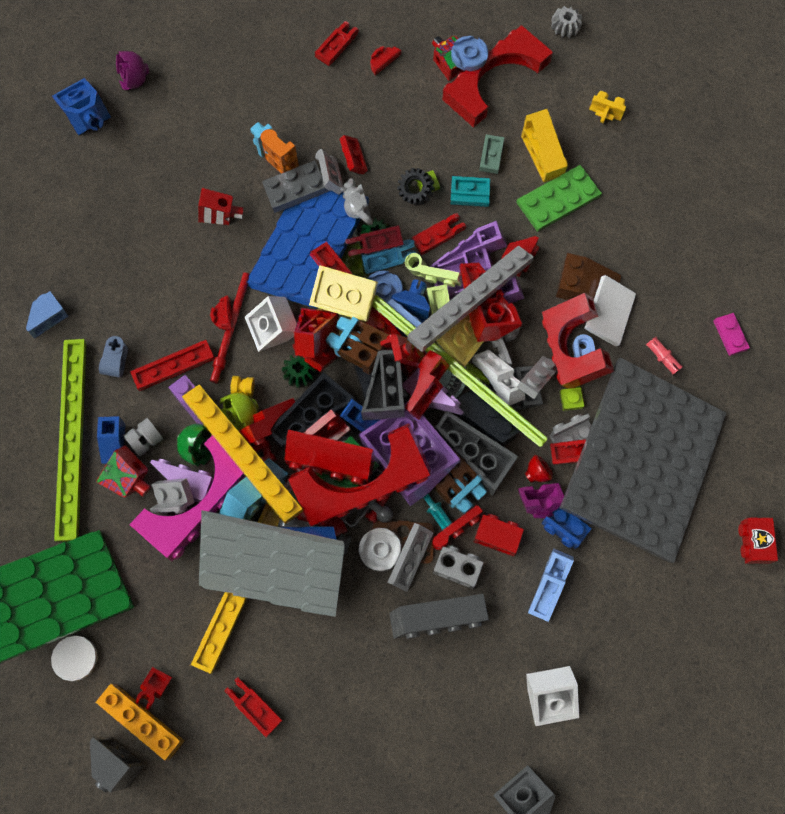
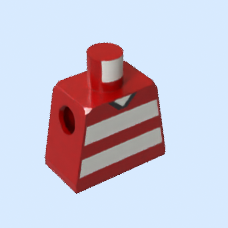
(217, 208)

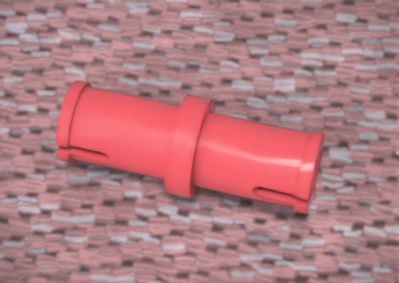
(664, 355)

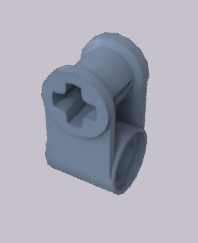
(113, 361)

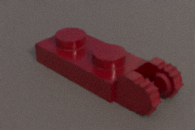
(377, 240)

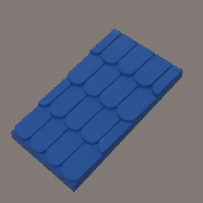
(286, 262)

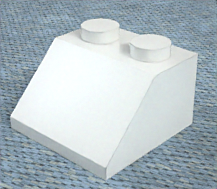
(271, 322)
(553, 695)

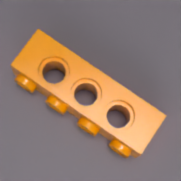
(140, 721)

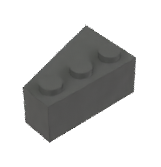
(385, 390)

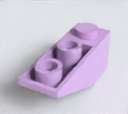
(441, 401)
(199, 482)

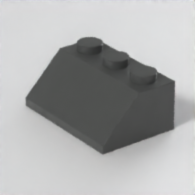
(112, 764)

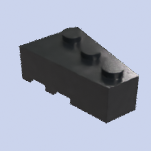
(486, 419)

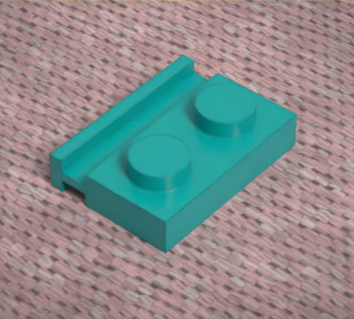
(470, 191)

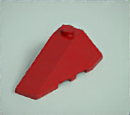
(495, 315)

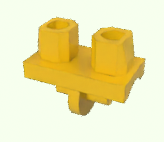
(607, 108)

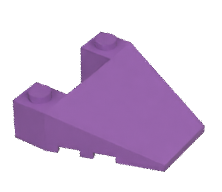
(477, 249)

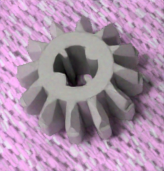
(566, 22)

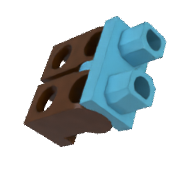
(357, 343)
(459, 484)

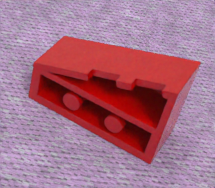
(313, 331)

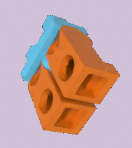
(276, 152)

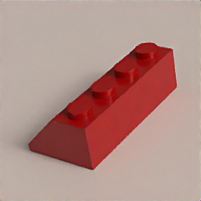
(329, 457)

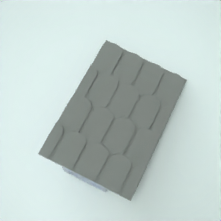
(271, 562)

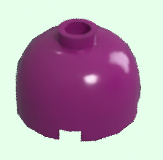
(131, 69)

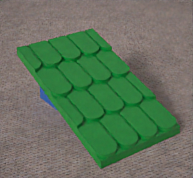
(58, 594)

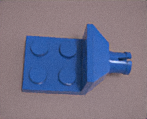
(82, 106)
(413, 302)

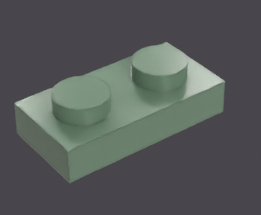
(491, 154)

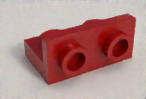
(329, 426)

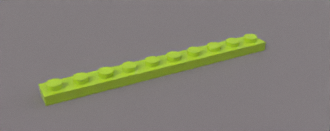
(70, 441)

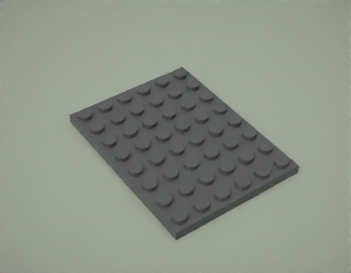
(644, 461)

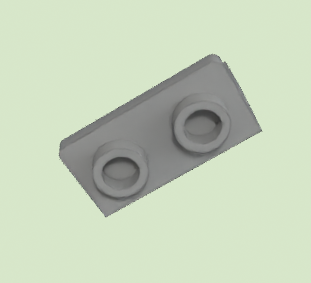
(575, 430)
(172, 496)

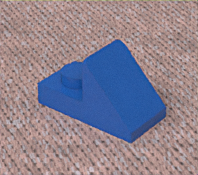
(353, 415)

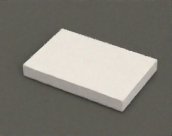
(613, 309)

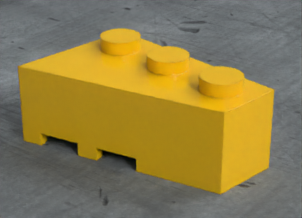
(544, 145)

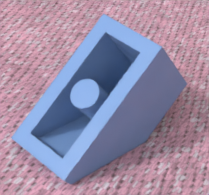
(44, 314)

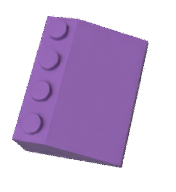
(435, 449)

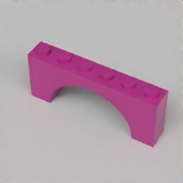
(175, 532)

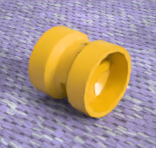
(244, 386)

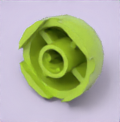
(239, 408)

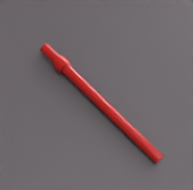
(219, 361)

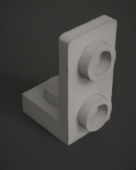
(500, 345)

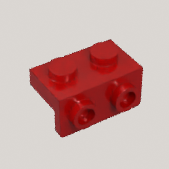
(403, 350)

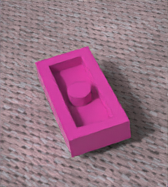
(731, 334)

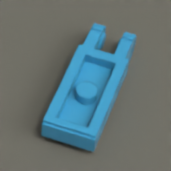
(387, 258)

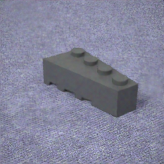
(480, 452)
(439, 615)

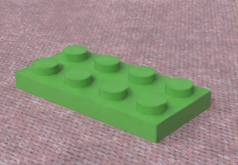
(558, 198)

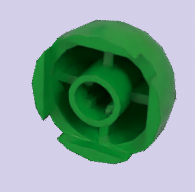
(191, 444)

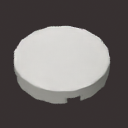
(380, 549)
(74, 658)

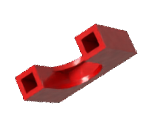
(559, 323)

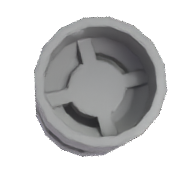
(150, 433)

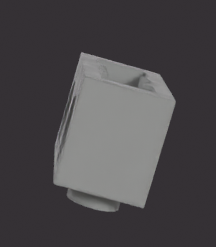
(456, 572)

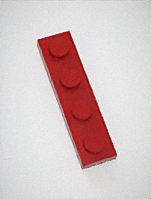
(172, 365)

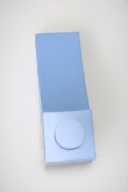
(551, 584)

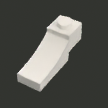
(500, 376)

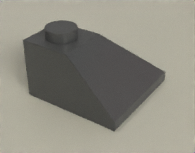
(525, 794)

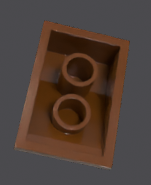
(581, 276)

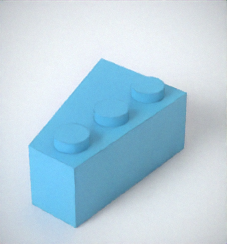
(244, 499)

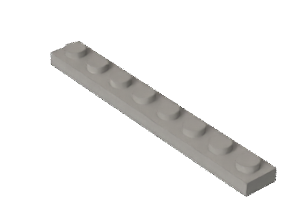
(469, 298)

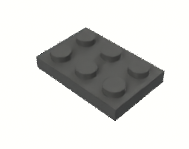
(294, 186)

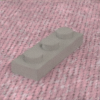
(538, 377)
(410, 557)

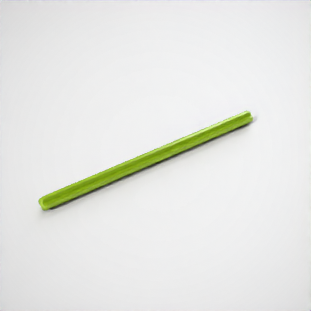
(465, 376)

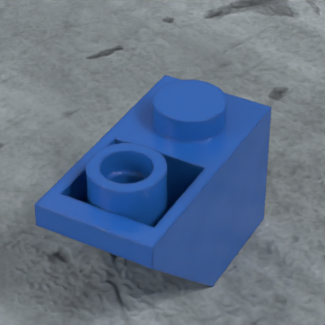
(110, 436)

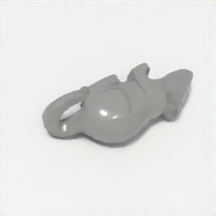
(355, 202)

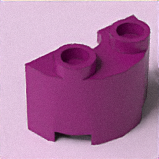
(541, 501)

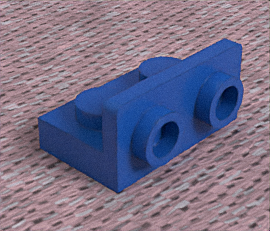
(567, 527)

